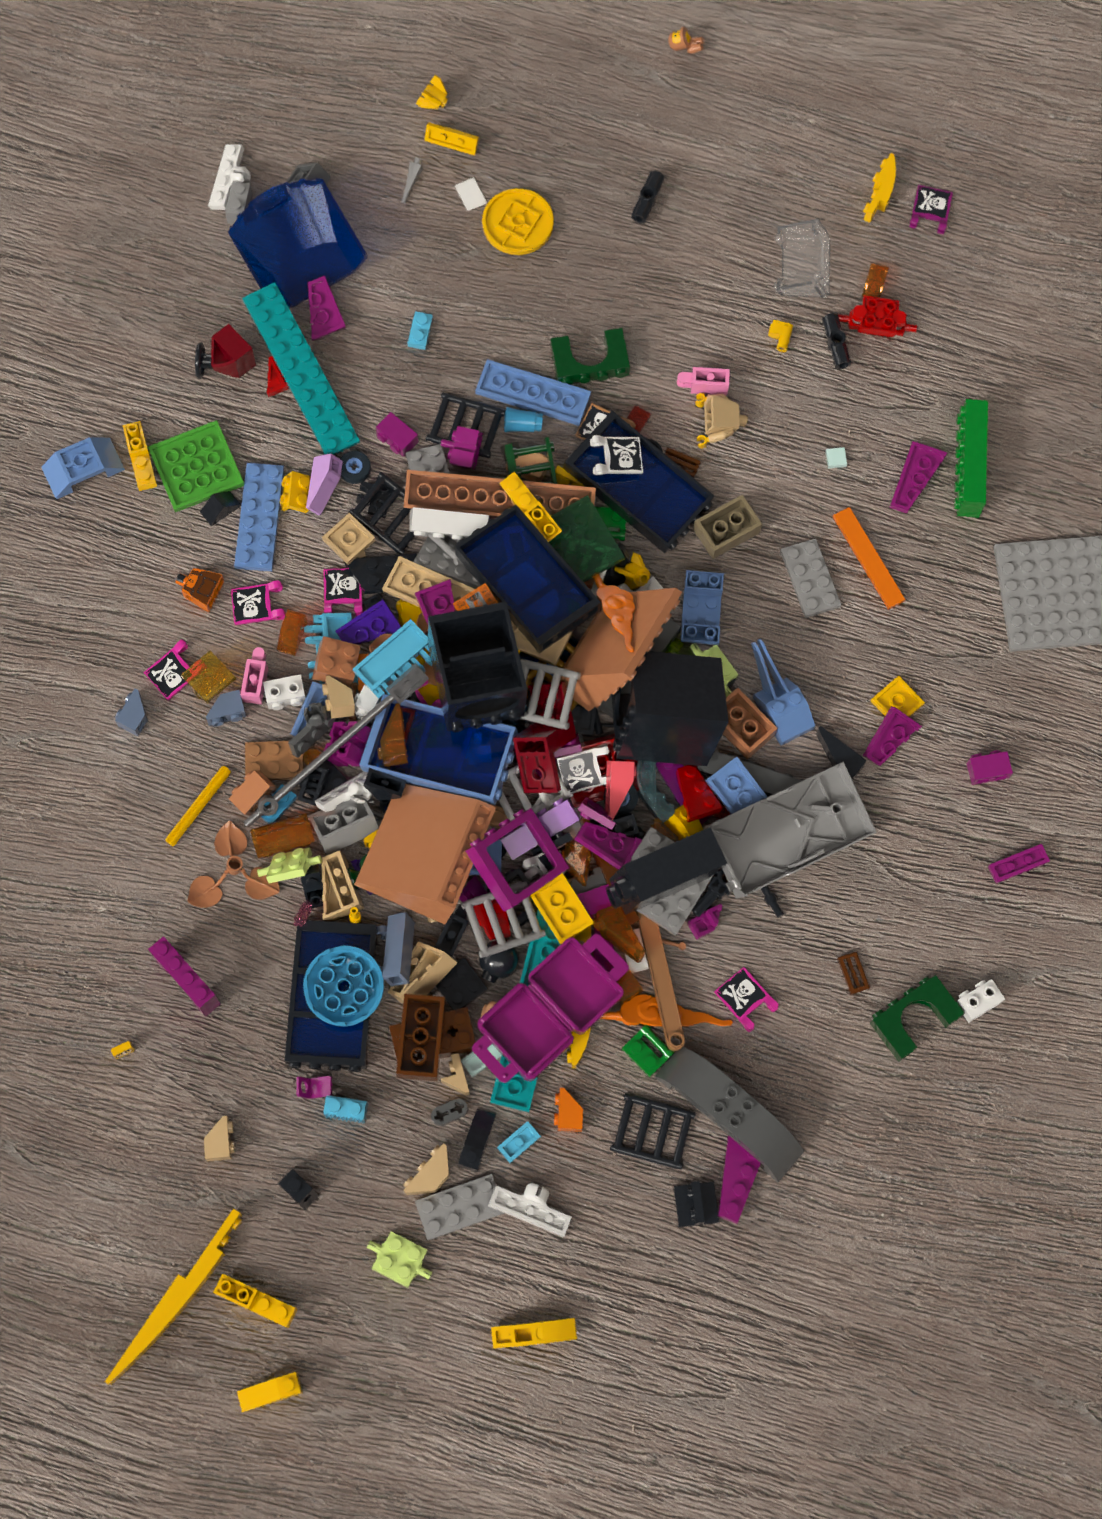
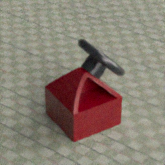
(228, 355)

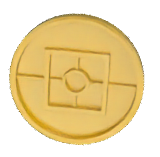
(517, 221)

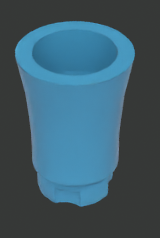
(522, 421)

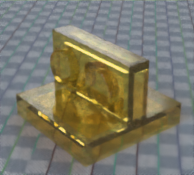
(208, 677)

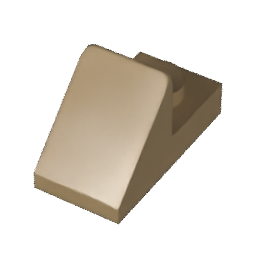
(457, 1081)

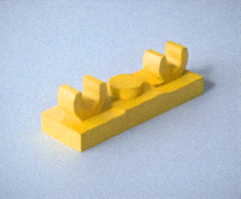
(451, 138)

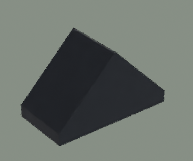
(219, 507)
(383, 785)

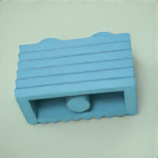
(345, 1109)

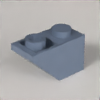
(226, 708)
(132, 715)

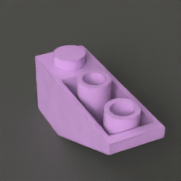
(324, 478)

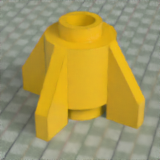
(434, 94)
(635, 572)

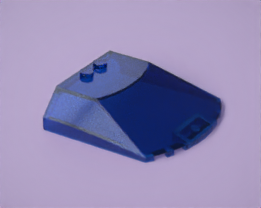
(296, 237)

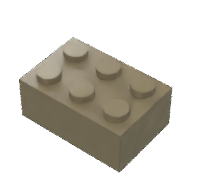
(727, 526)

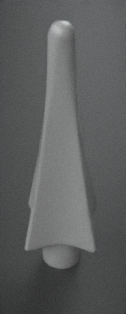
(413, 173)

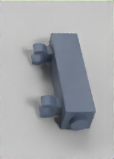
(398, 948)

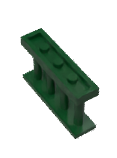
(513, 453)

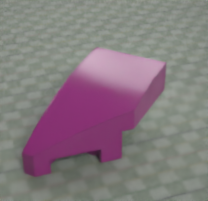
(705, 923)

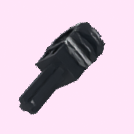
(716, 890)

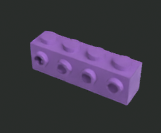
(553, 821)

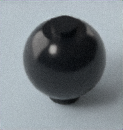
(500, 964)

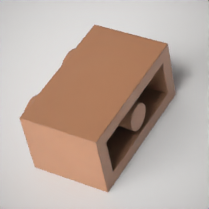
(251, 790)

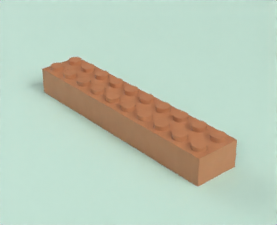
(482, 494)

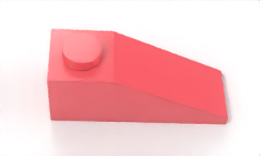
(618, 782)

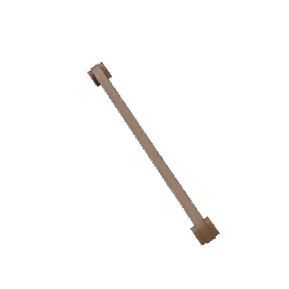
(661, 982)

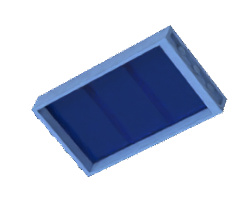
(457, 763)

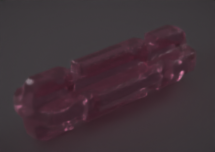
(302, 914)

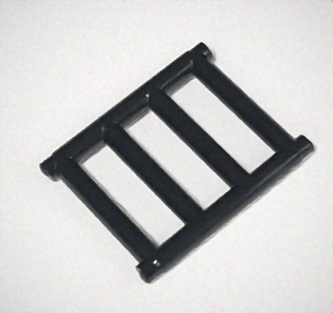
(481, 407)
(370, 524)
(668, 1111)

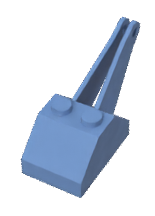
(782, 701)

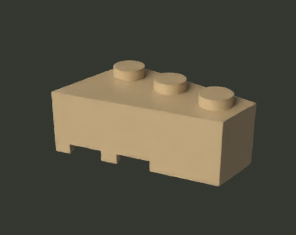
(338, 891)
(426, 971)

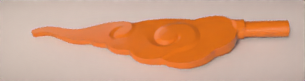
(618, 607)
(644, 1010)

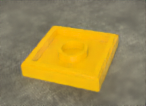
(897, 695)

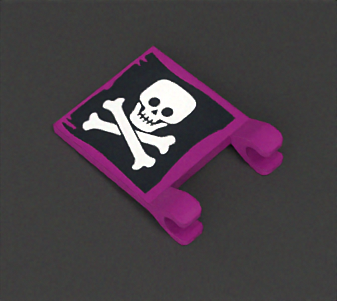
(931, 205)

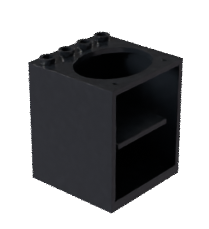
(477, 667)
(672, 710)

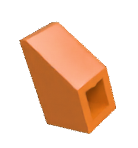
(570, 1112)

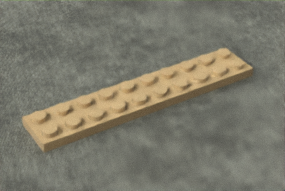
(411, 577)

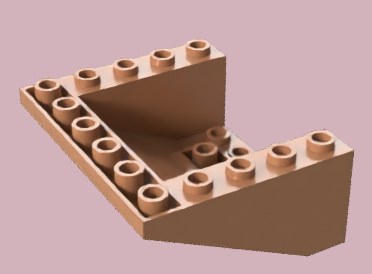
(602, 650)
(422, 848)

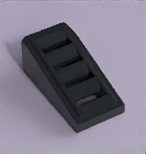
(322, 780)

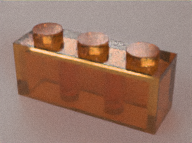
(282, 836)

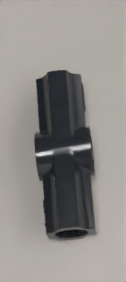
(645, 204)
(834, 332)

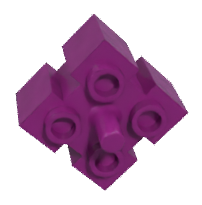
(464, 447)
(353, 749)

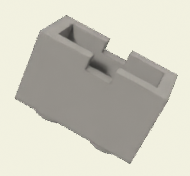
(238, 200)

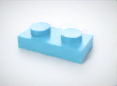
(420, 330)
(518, 1142)

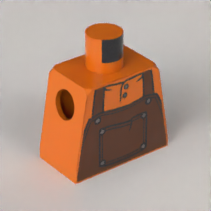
(201, 587)

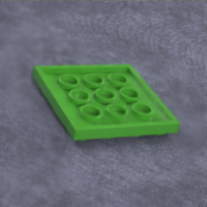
(195, 466)

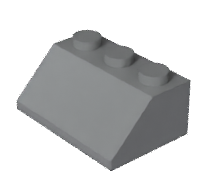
(343, 825)

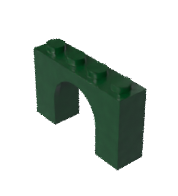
(570, 371)
(929, 993)

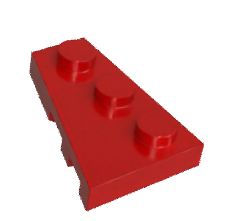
(696, 793)

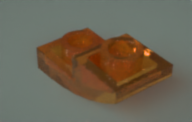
(875, 281)

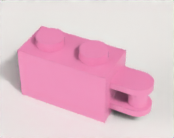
(705, 380)
(254, 676)

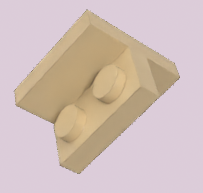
(349, 539)

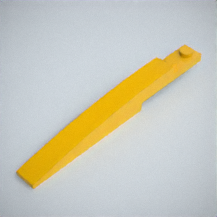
(177, 1298)

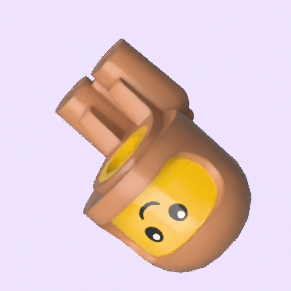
(682, 40)

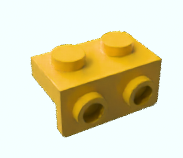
(295, 492)

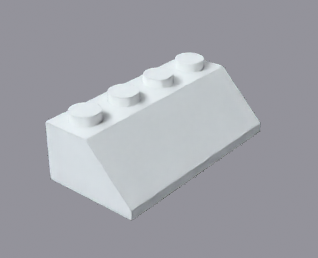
(445, 523)

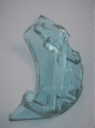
(647, 784)

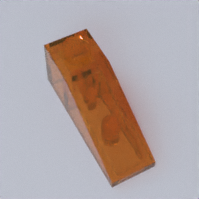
(393, 741)
(617, 930)

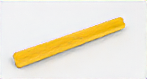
(198, 805)

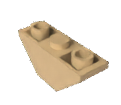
(431, 1173)

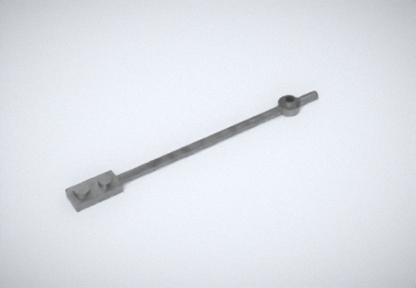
(398, 690)

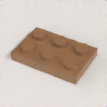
(272, 759)

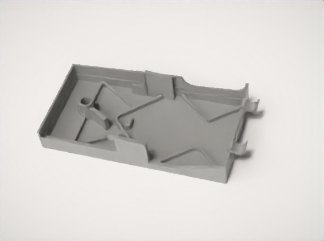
(791, 830)

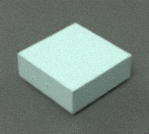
(836, 457)

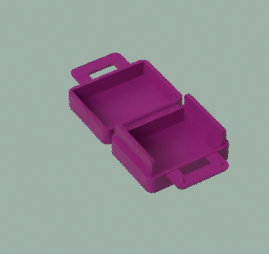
(536, 1020)

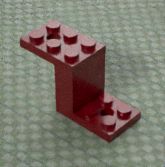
(538, 743)

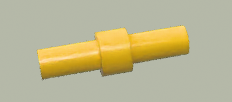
(354, 916)

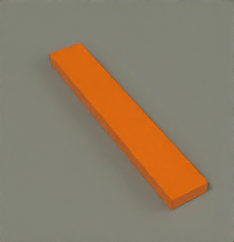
(868, 558)

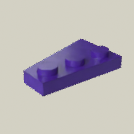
(369, 625)

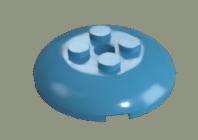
(326, 975)

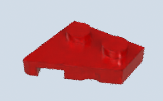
(275, 379)
(484, 921)

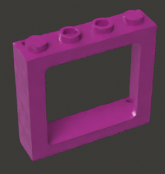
(490, 872)

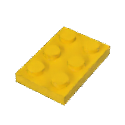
(562, 908)

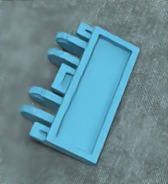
(330, 623)
(393, 658)

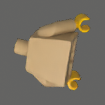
(721, 417)

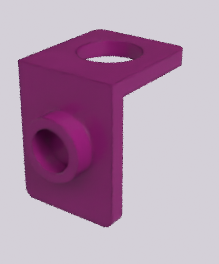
(315, 1087)

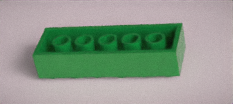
(971, 458)

